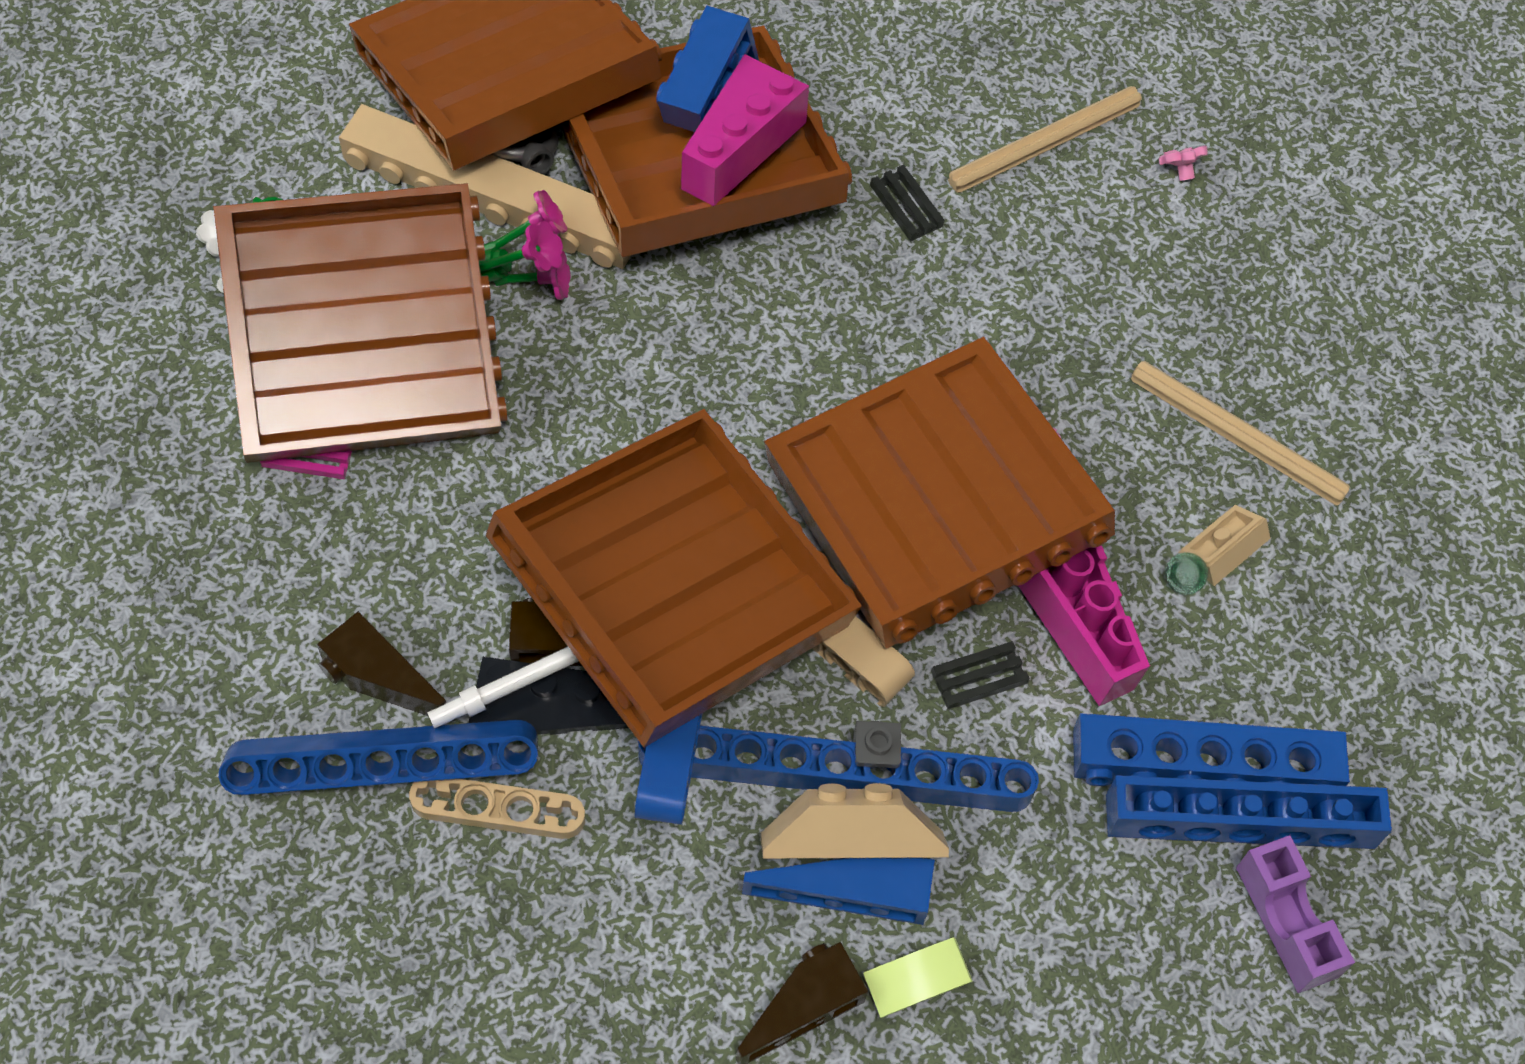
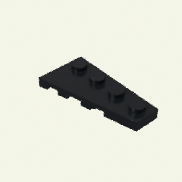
(553, 704)

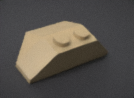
(853, 825)

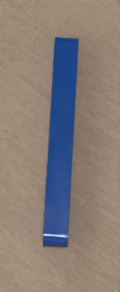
(818, 752)

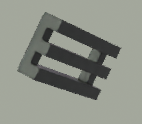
(891, 179)
(1013, 663)

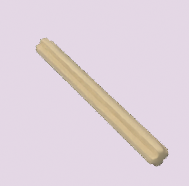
(1044, 139)
(1240, 433)

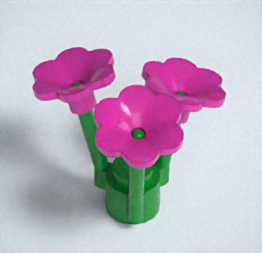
(541, 246)

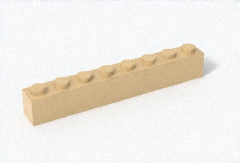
(502, 187)

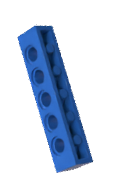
(1095, 735)
(1247, 812)

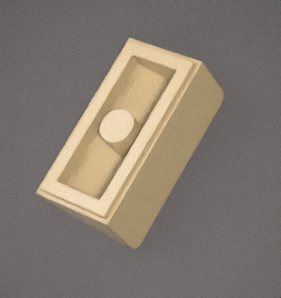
(1229, 541)

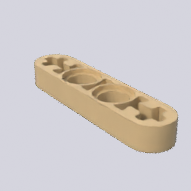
(499, 800)

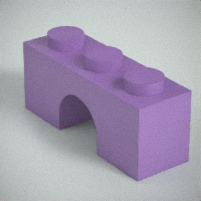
(1277, 886)

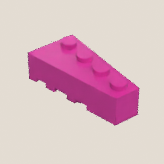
(742, 129)
(1089, 624)

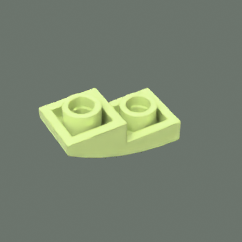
(917, 977)

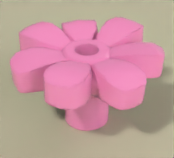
(1183, 160)

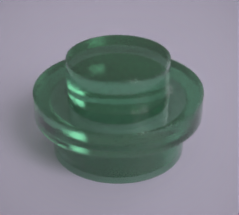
(1186, 573)

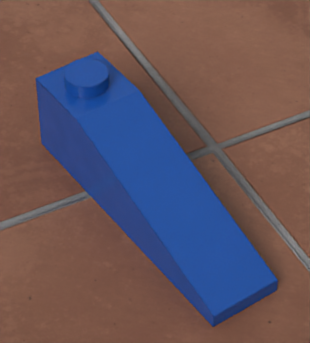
(864, 886)

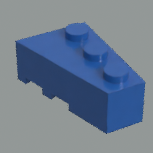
(704, 66)

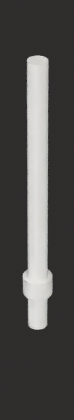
(474, 700)

